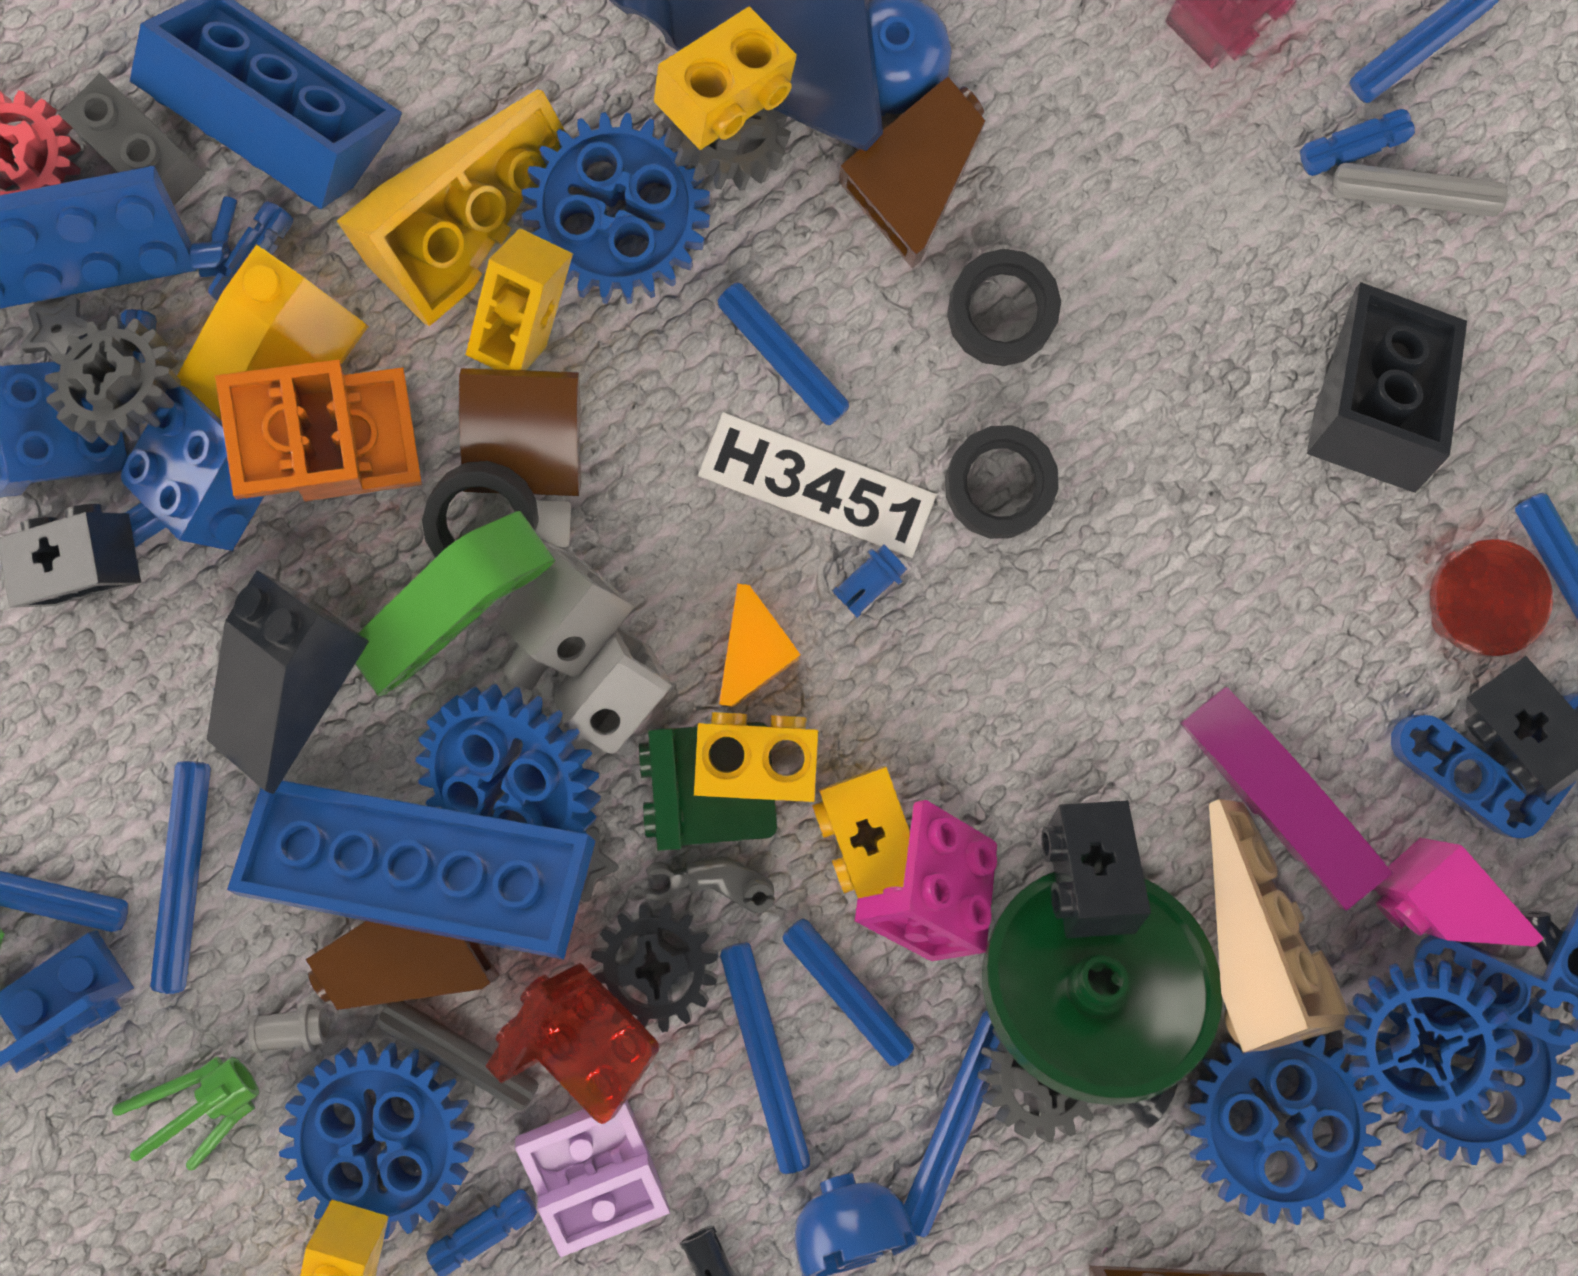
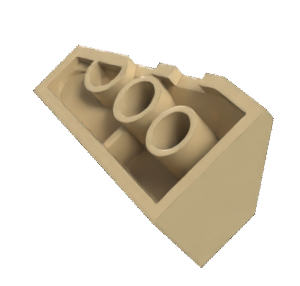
(1267, 973)

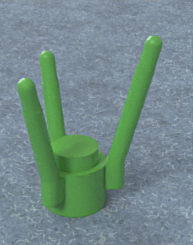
(223, 1091)

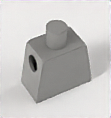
(561, 619)
(612, 693)

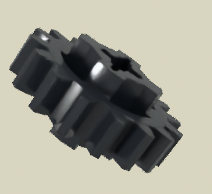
(681, 961)

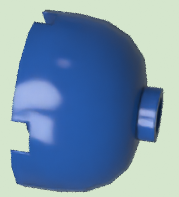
(909, 52)
(850, 1227)

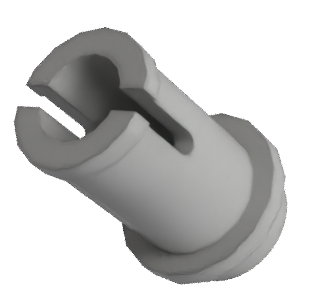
(289, 1030)

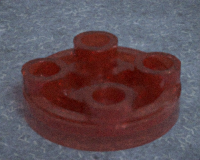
(1490, 598)

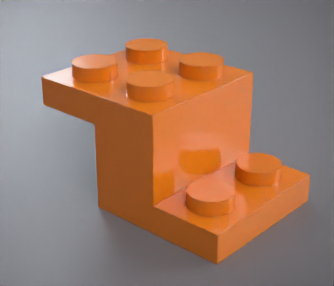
(317, 431)

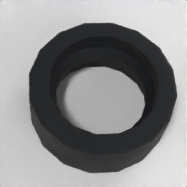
(1013, 264)
(1031, 449)
(467, 476)

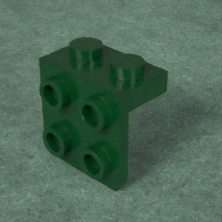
(686, 819)

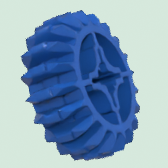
(1455, 1035)

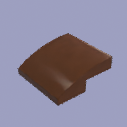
(524, 424)

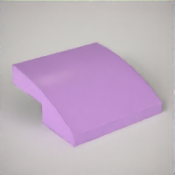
(591, 1178)

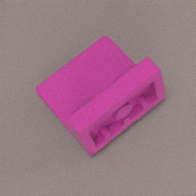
(945, 890)

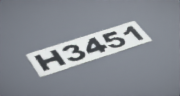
(817, 485)

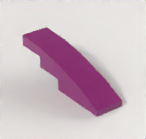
(1286, 798)

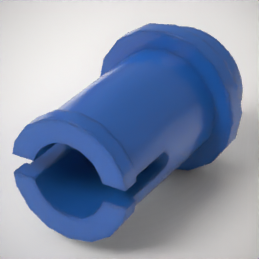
(870, 580)

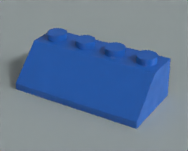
(262, 96)

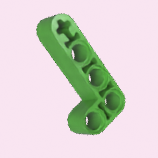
(449, 598)

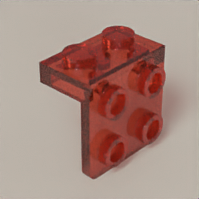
(579, 1038)

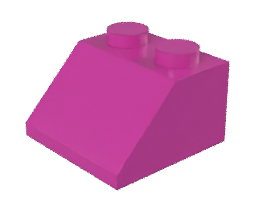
(1449, 896)

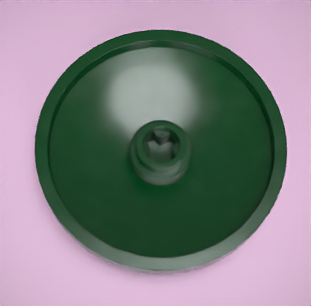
(1102, 1012)

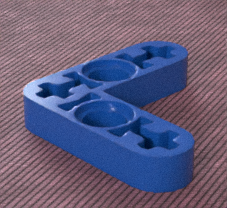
(1496, 787)
(1556, 983)

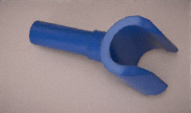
(211, 256)

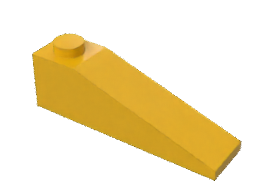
(446, 212)
(265, 322)

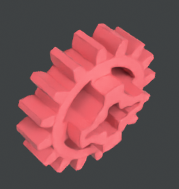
(38, 148)

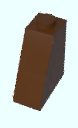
(916, 167)
(395, 965)

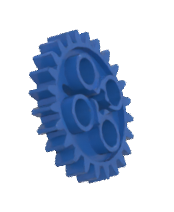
(638, 162)
(471, 755)
(1523, 1103)
(429, 1137)
(1242, 1155)

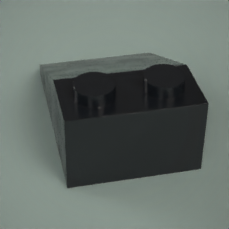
(1390, 390)
(276, 677)

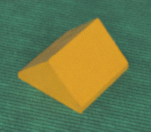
(755, 649)

